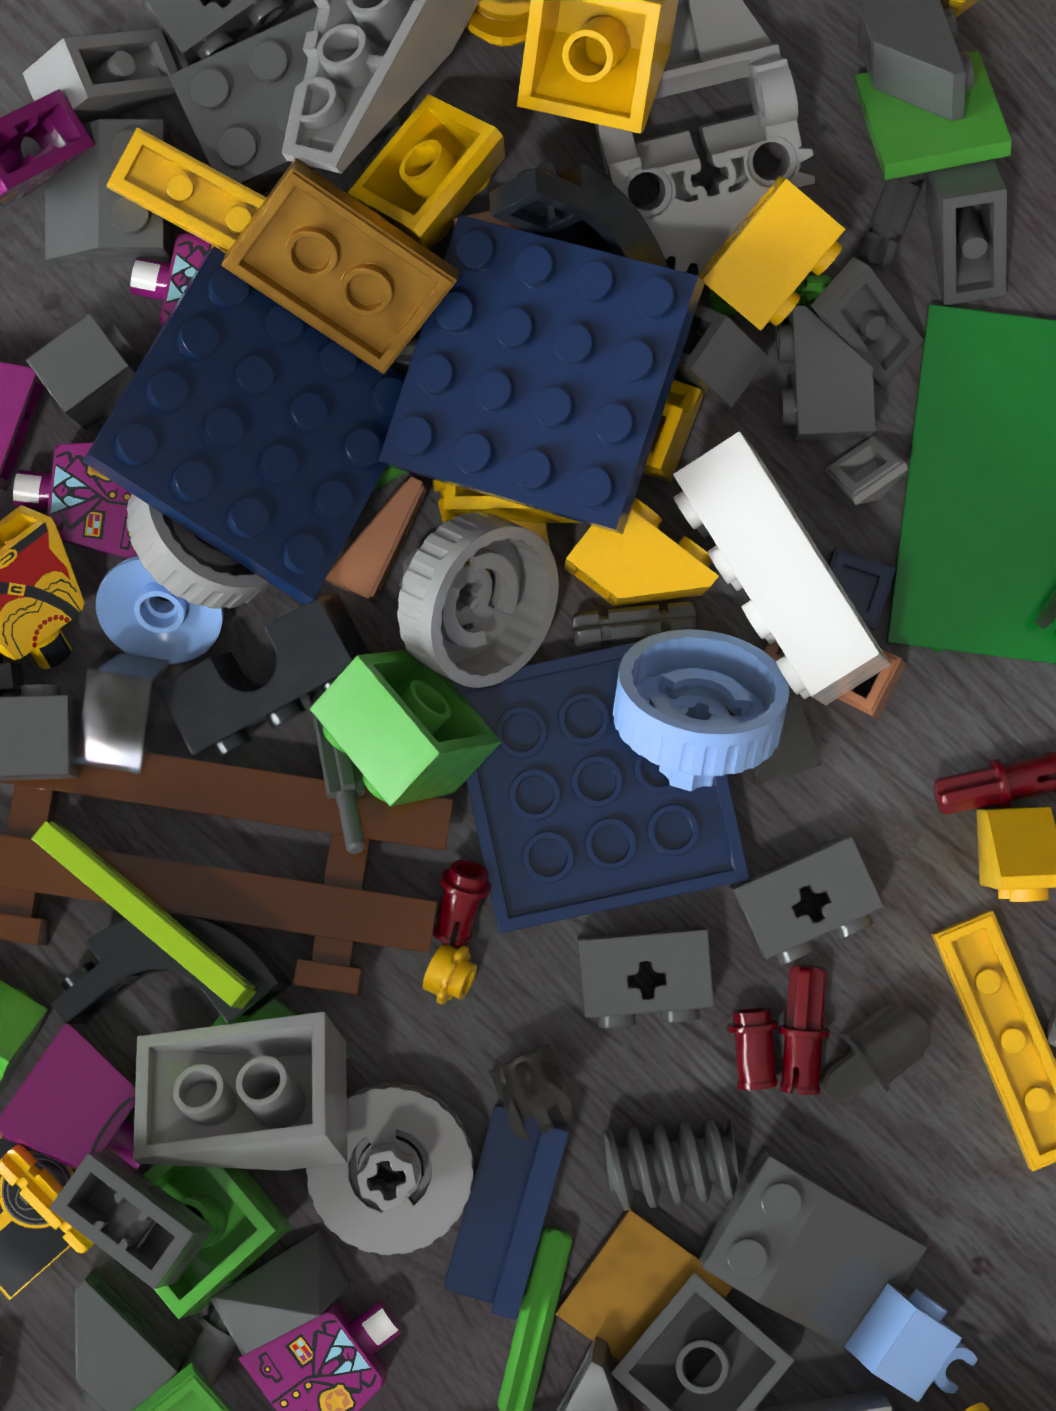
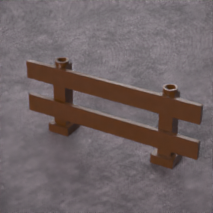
(332, 911)

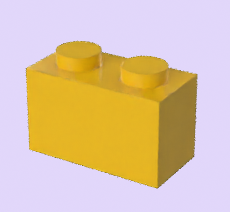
(773, 254)

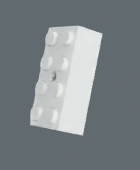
(781, 570)

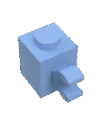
(908, 1342)

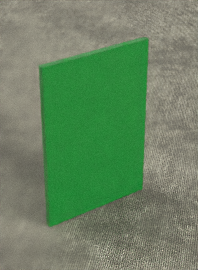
(980, 489)

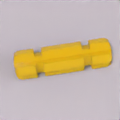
(40, 1191)

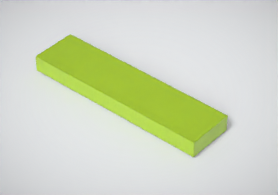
(145, 914)

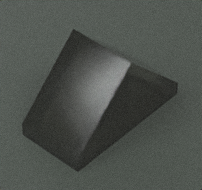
(120, 710)

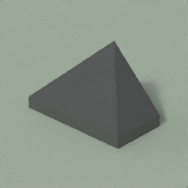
(281, 1293)

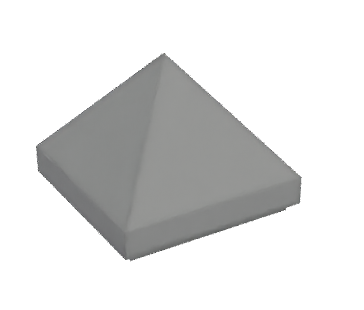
(867, 471)

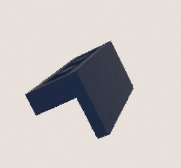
(505, 1213)

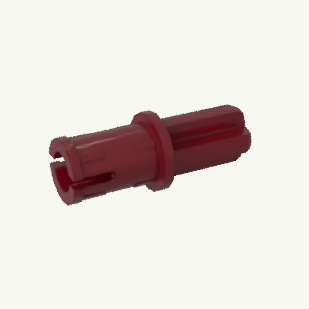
(996, 784)
(804, 1030)

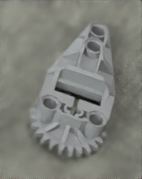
(709, 47)

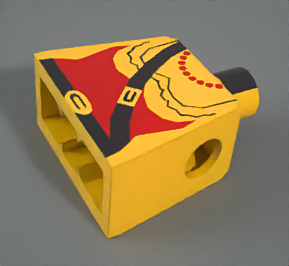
(35, 589)

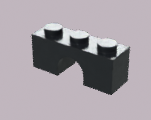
(219, 704)

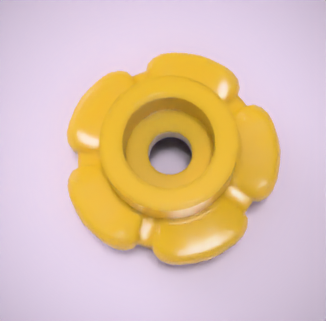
(449, 973)

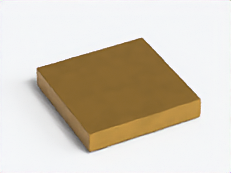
(630, 1283)

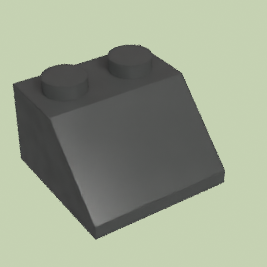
(89, 219)
(703, 1356)

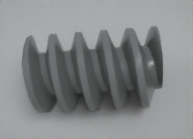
(671, 1163)

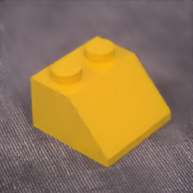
(596, 59)
(430, 170)

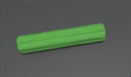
(535, 1320)

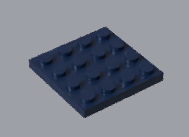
(543, 373)
(251, 431)
(576, 814)

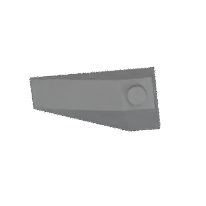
(363, 69)

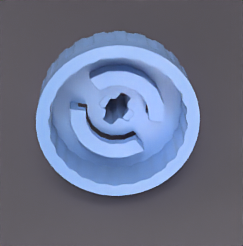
(695, 733)

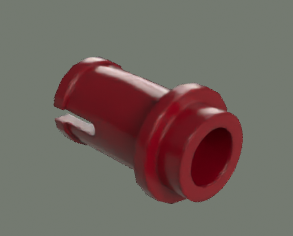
(463, 887)
(754, 1048)

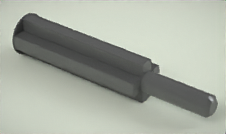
(342, 782)

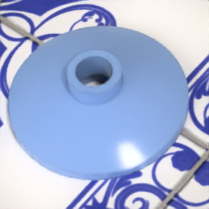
(149, 626)

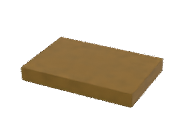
(340, 266)

